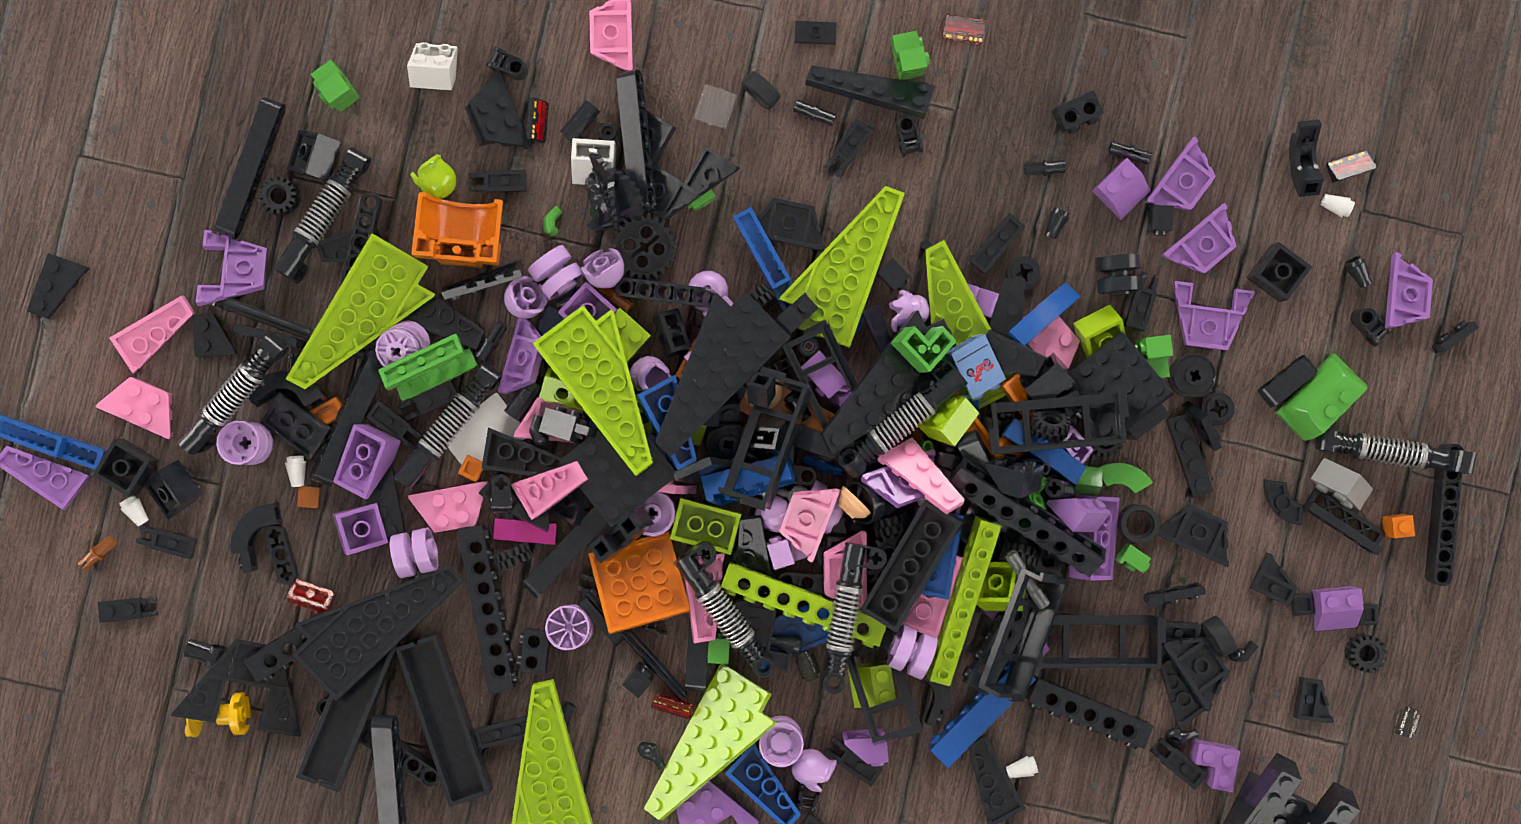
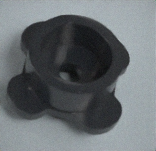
(603, 128)

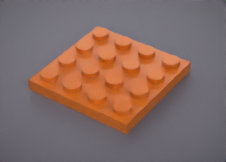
(640, 584)

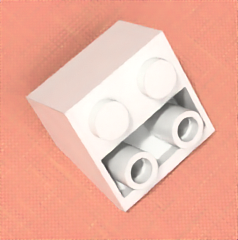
(432, 66)
(580, 158)

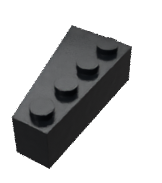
(516, 457)

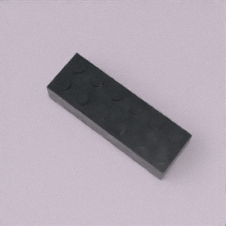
(912, 566)

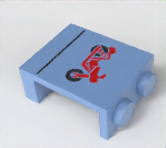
(977, 365)

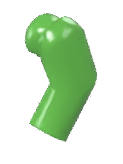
(549, 221)

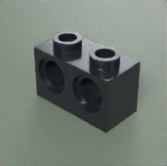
(1076, 109)
(540, 651)

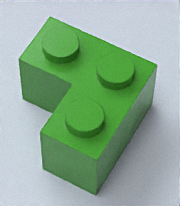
(909, 55)
(334, 86)
(921, 350)
(1155, 352)

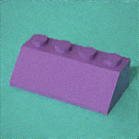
(1105, 537)

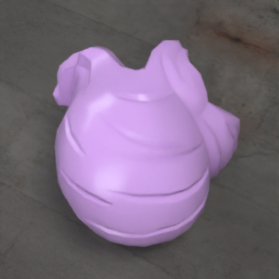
(905, 305)
(648, 372)
(774, 517)
(813, 769)

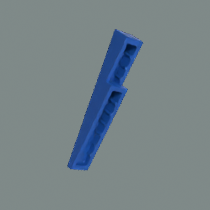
(764, 254)
(50, 442)

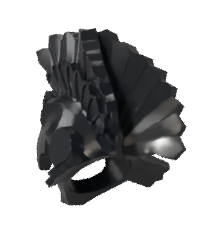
(611, 195)

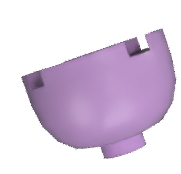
(603, 268)
(712, 281)
(524, 298)

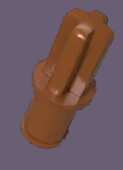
(620, 301)
(97, 553)

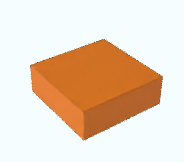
(471, 468)

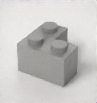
(1343, 483)

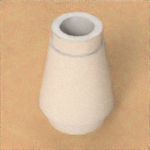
(1339, 205)
(296, 470)
(134, 510)
(1022, 768)

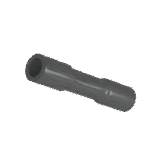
(1034, 591)

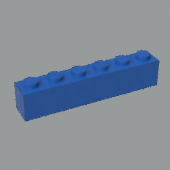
(969, 724)

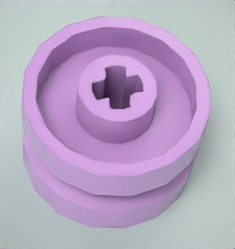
(665, 515)

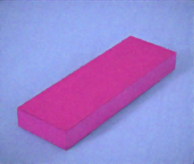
(523, 532)

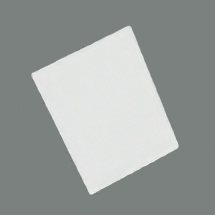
(473, 436)

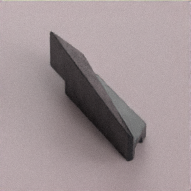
(879, 330)

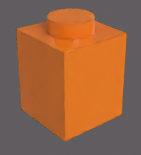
(1398, 525)

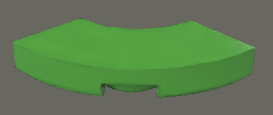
(1126, 475)

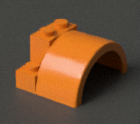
(457, 232)

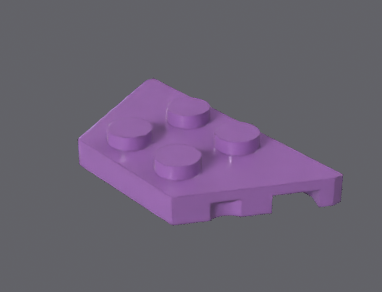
(1184, 180)
(1204, 243)
(1407, 294)
(522, 360)
(892, 487)

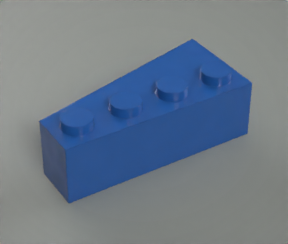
(655, 405)
(748, 482)
(759, 782)

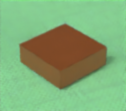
(309, 497)

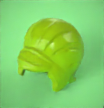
(435, 178)

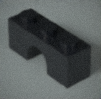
(627, 530)

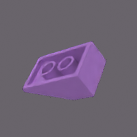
(365, 459)

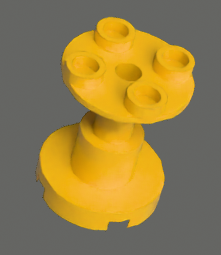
(230, 714)

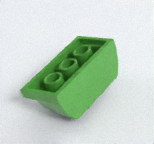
(1321, 399)

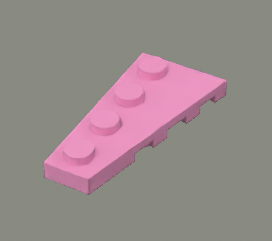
(148, 335)

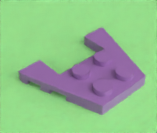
(241, 272)
(1207, 325)
(712, 806)

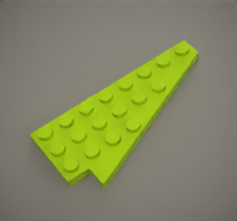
(847, 267)
(370, 301)
(955, 303)
(595, 371)
(548, 773)

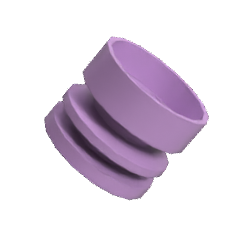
(404, 335)
(233, 443)

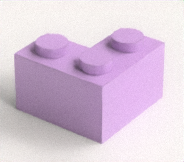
(783, 552)

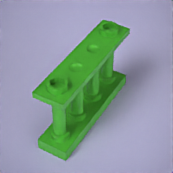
(428, 367)

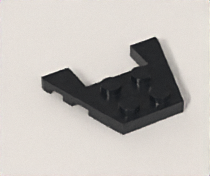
(762, 622)

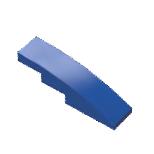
(1044, 314)
(1058, 459)

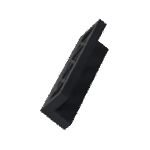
(1341, 524)

